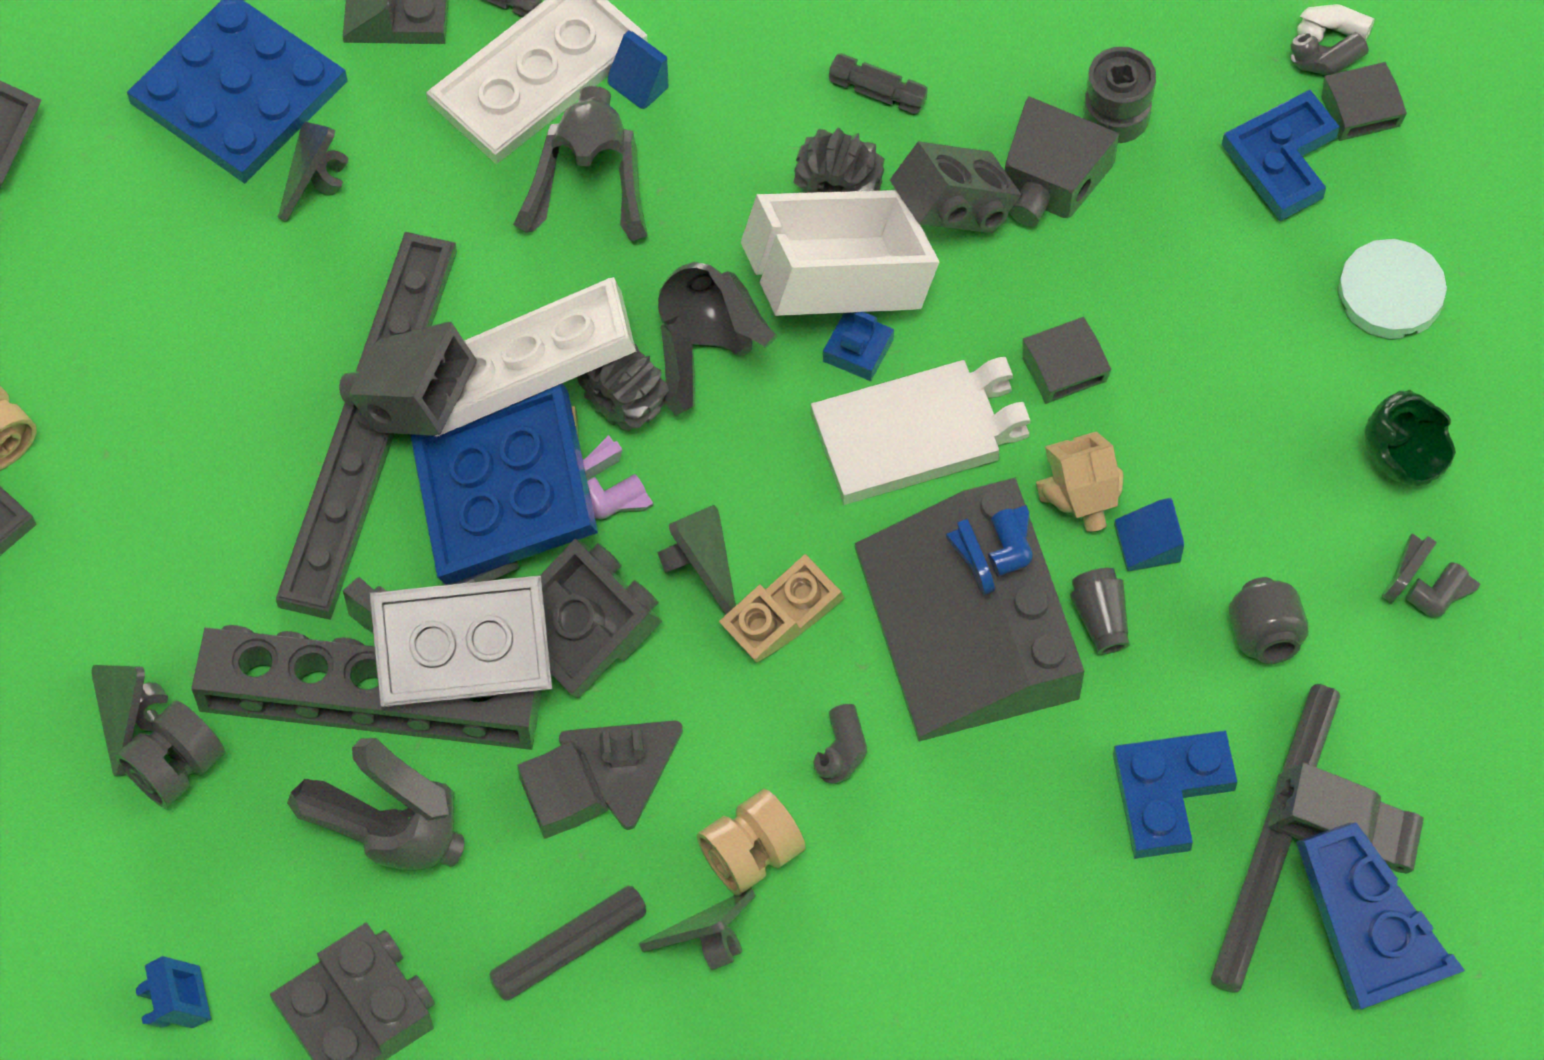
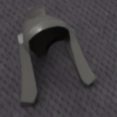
(587, 130)
(708, 310)
(387, 834)

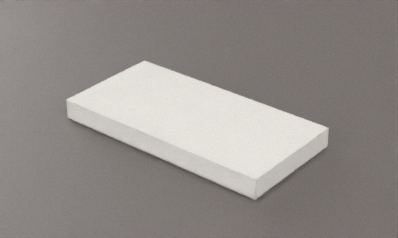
(531, 73)
(543, 350)

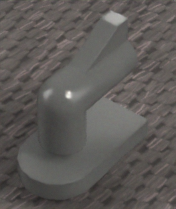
(1433, 601)

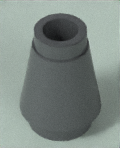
(1102, 608)

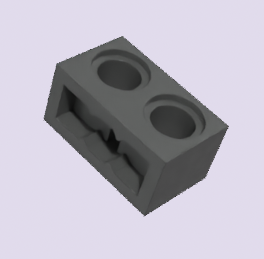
(955, 187)

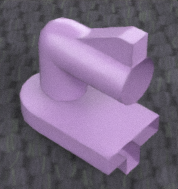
(622, 497)

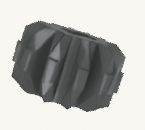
(838, 164)
(626, 390)

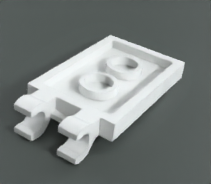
(917, 428)

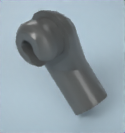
(1327, 60)
(848, 748)

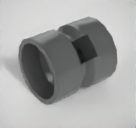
(1120, 91)
(182, 737)

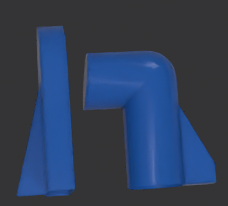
(1016, 553)

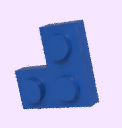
(1272, 151)
(1157, 778)

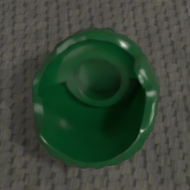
(1409, 439)

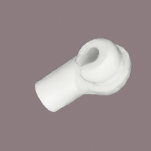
(1335, 17)

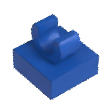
(858, 344)
(175, 994)

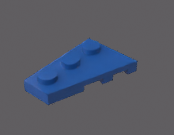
(1370, 922)

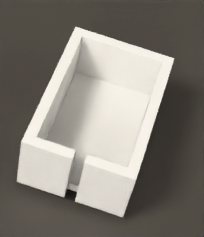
(838, 252)

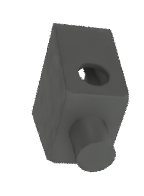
(1056, 161)
(411, 380)

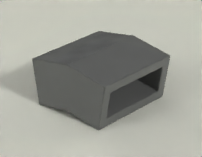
(1363, 100)
(1065, 359)
(561, 789)

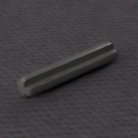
(567, 942)

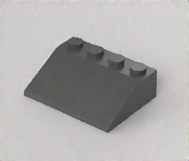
(959, 651)

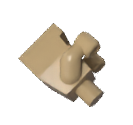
(1083, 479)

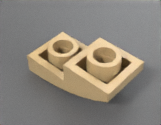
(782, 611)

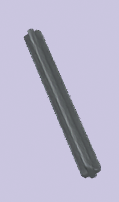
(1271, 849)

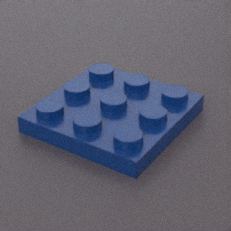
(237, 87)
(504, 486)

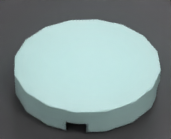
(1392, 288)

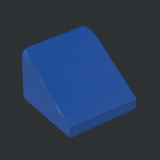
(638, 71)
(1150, 536)

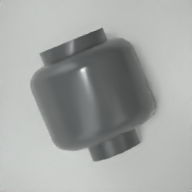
(1268, 620)

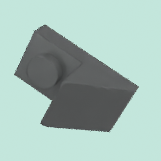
(395, 21)

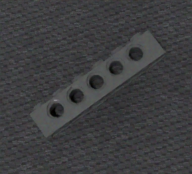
(335, 700)

